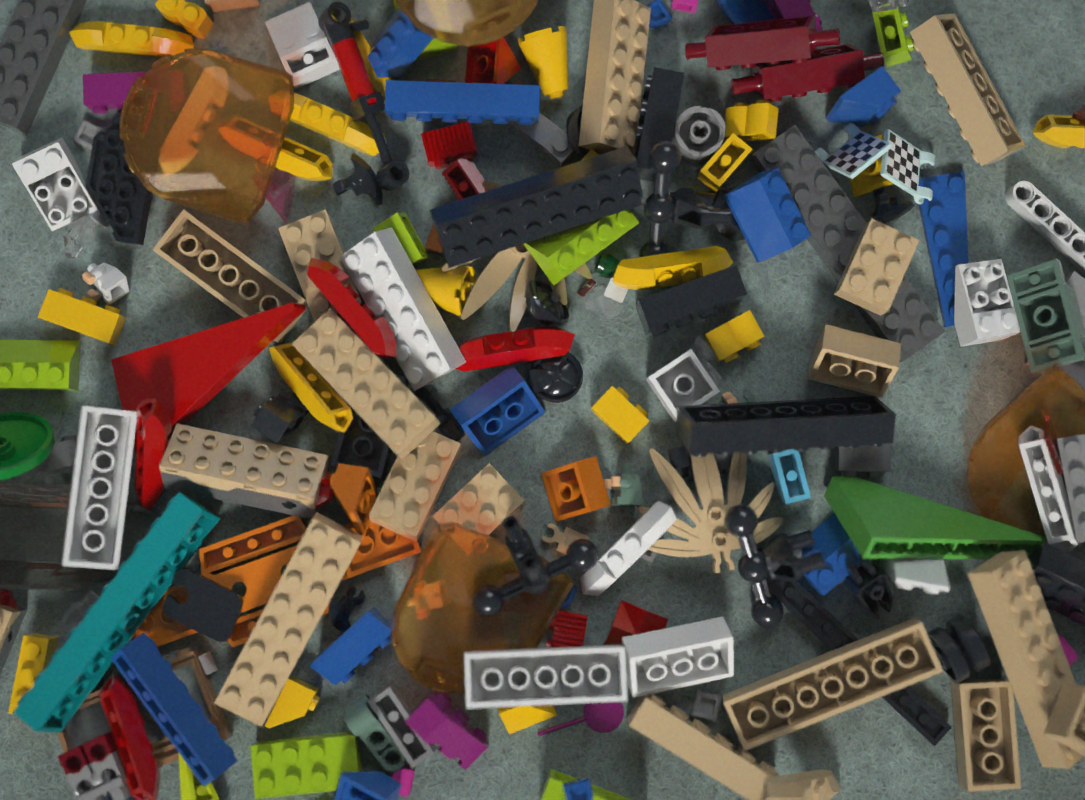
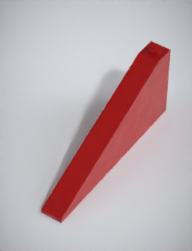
(198, 366)

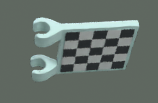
(855, 154)
(903, 164)

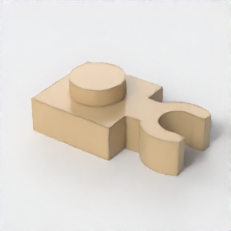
(564, 539)

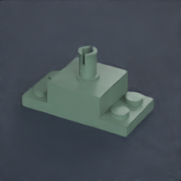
(1047, 316)

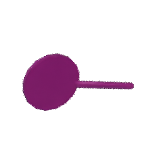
(599, 716)

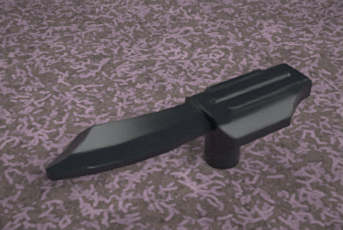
(449, 425)

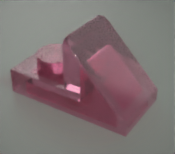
(281, 199)

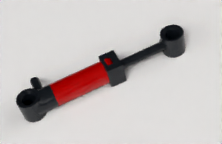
(365, 102)

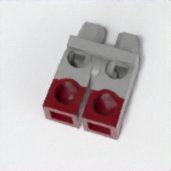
(95, 769)

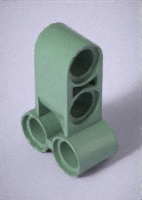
(362, 722)

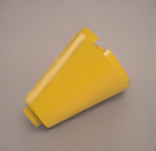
(548, 59)
(448, 288)

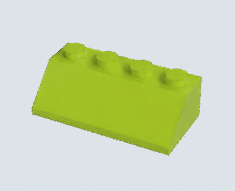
(571, 248)
(39, 365)

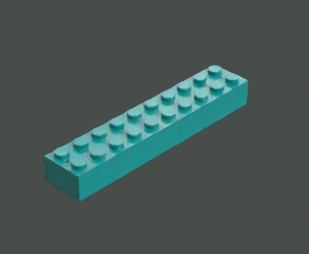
(116, 615)

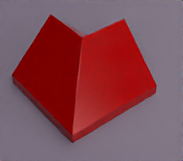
(490, 63)
(631, 621)

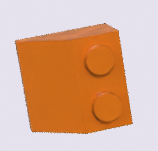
(575, 489)
(355, 494)

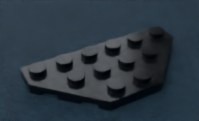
(116, 189)

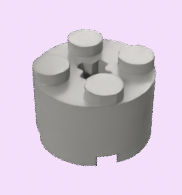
(703, 121)

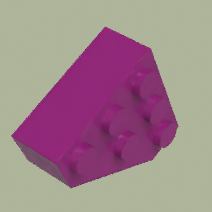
(442, 724)

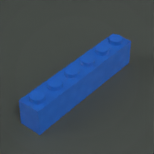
(462, 101)
(174, 709)

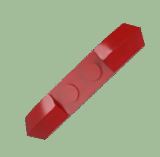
(374, 333)
(515, 347)
(152, 430)
(130, 738)

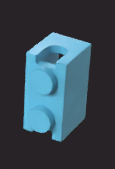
(789, 476)

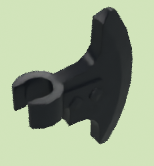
(360, 182)
(887, 207)
(340, 611)

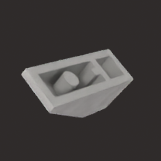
(548, 139)

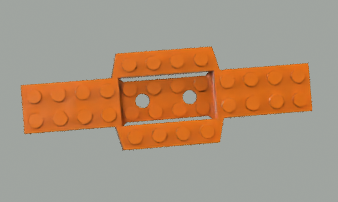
(263, 575)

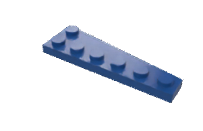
(945, 235)

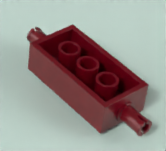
(762, 42)
(826, 68)

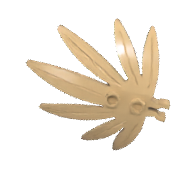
(500, 269)
(709, 533)

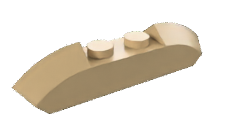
(801, 786)

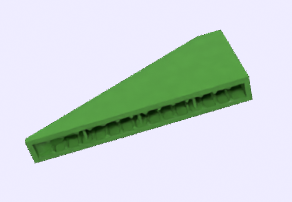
(910, 527)

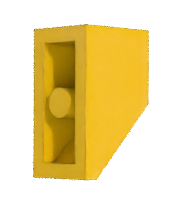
(293, 702)

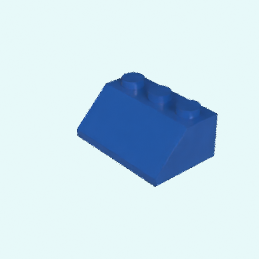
(397, 46)
(866, 101)
(767, 215)
(497, 410)
(837, 552)
(354, 647)
(367, 786)

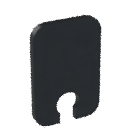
(210, 606)

